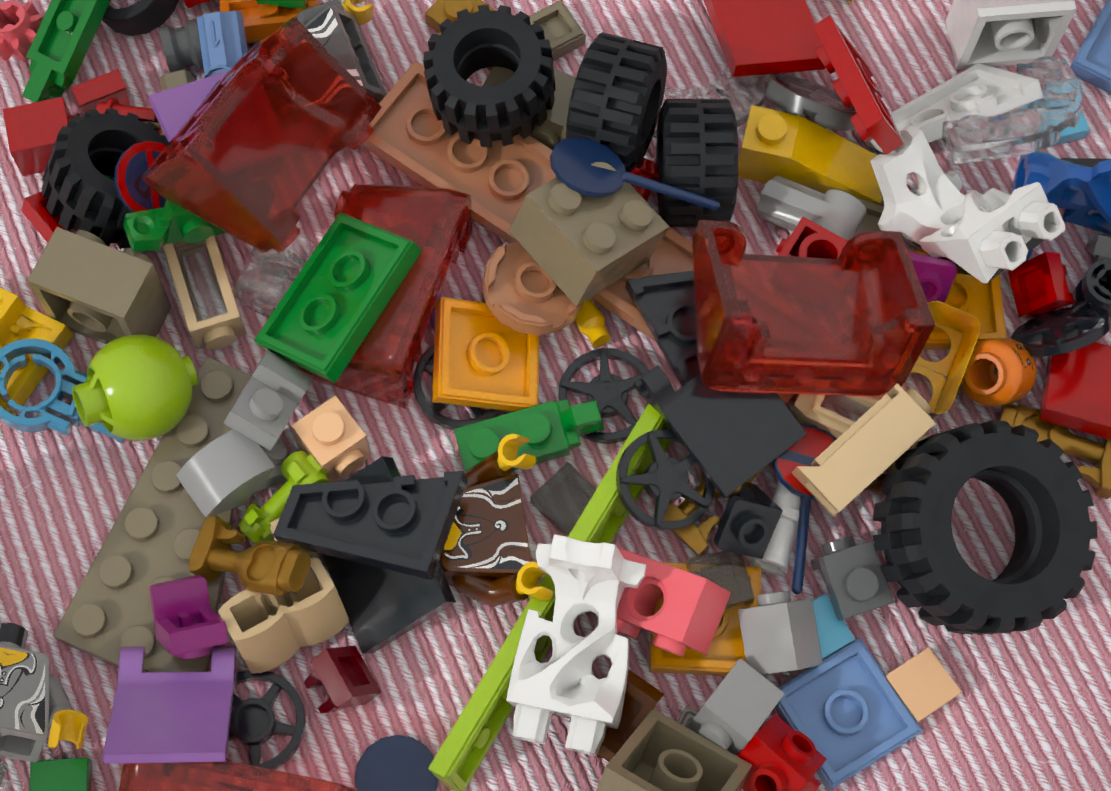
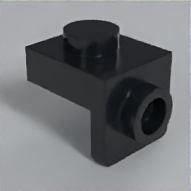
(747, 522)

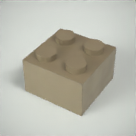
(585, 238)
(98, 287)
(672, 758)

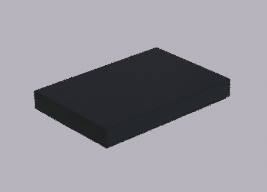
(380, 600)

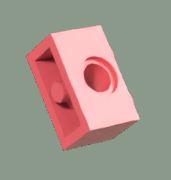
(688, 612)

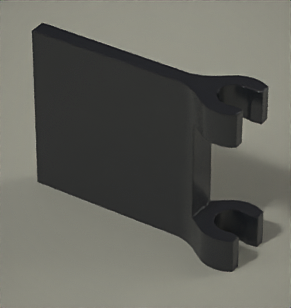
(723, 430)

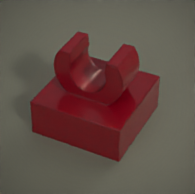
(344, 678)

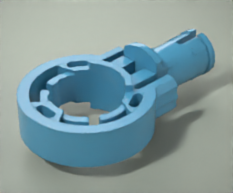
(51, 412)

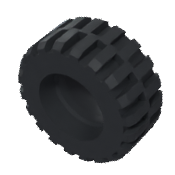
(1047, 517)

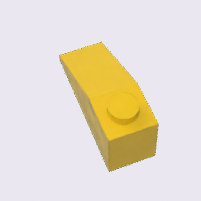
(805, 154)

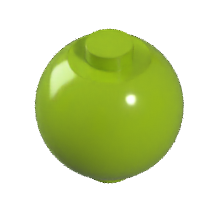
(136, 388)

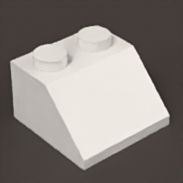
(1006, 30)

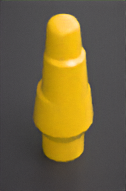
(592, 324)

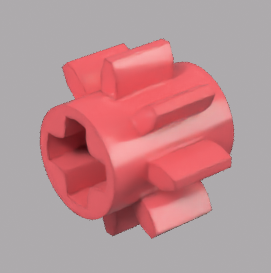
(17, 29)

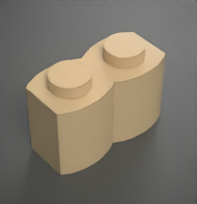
(274, 627)

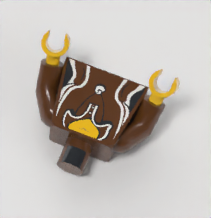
(488, 540)

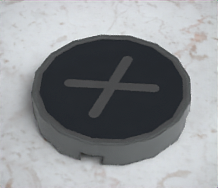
(805, 97)

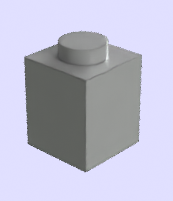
(780, 634)
(736, 708)

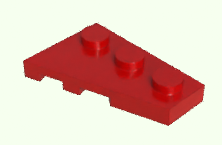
(856, 86)

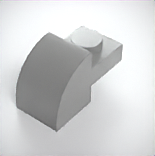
(268, 400)
(230, 472)

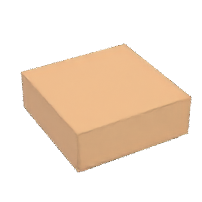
(923, 684)

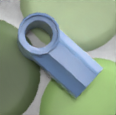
(221, 40)

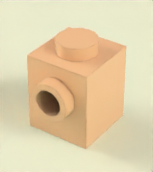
(333, 439)

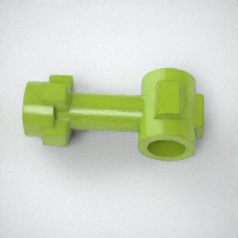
(298, 470)

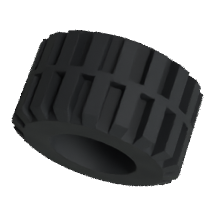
(485, 41)
(618, 96)
(697, 155)
(76, 171)

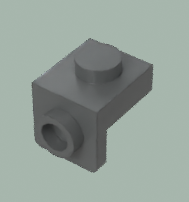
(853, 577)

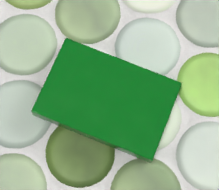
(338, 296)

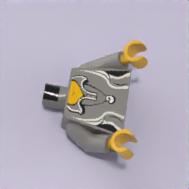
(32, 701)

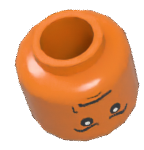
(998, 372)

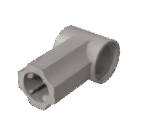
(787, 202)

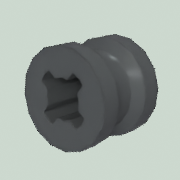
(181, 46)

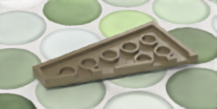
(153, 539)

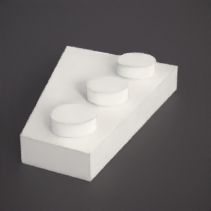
(972, 92)

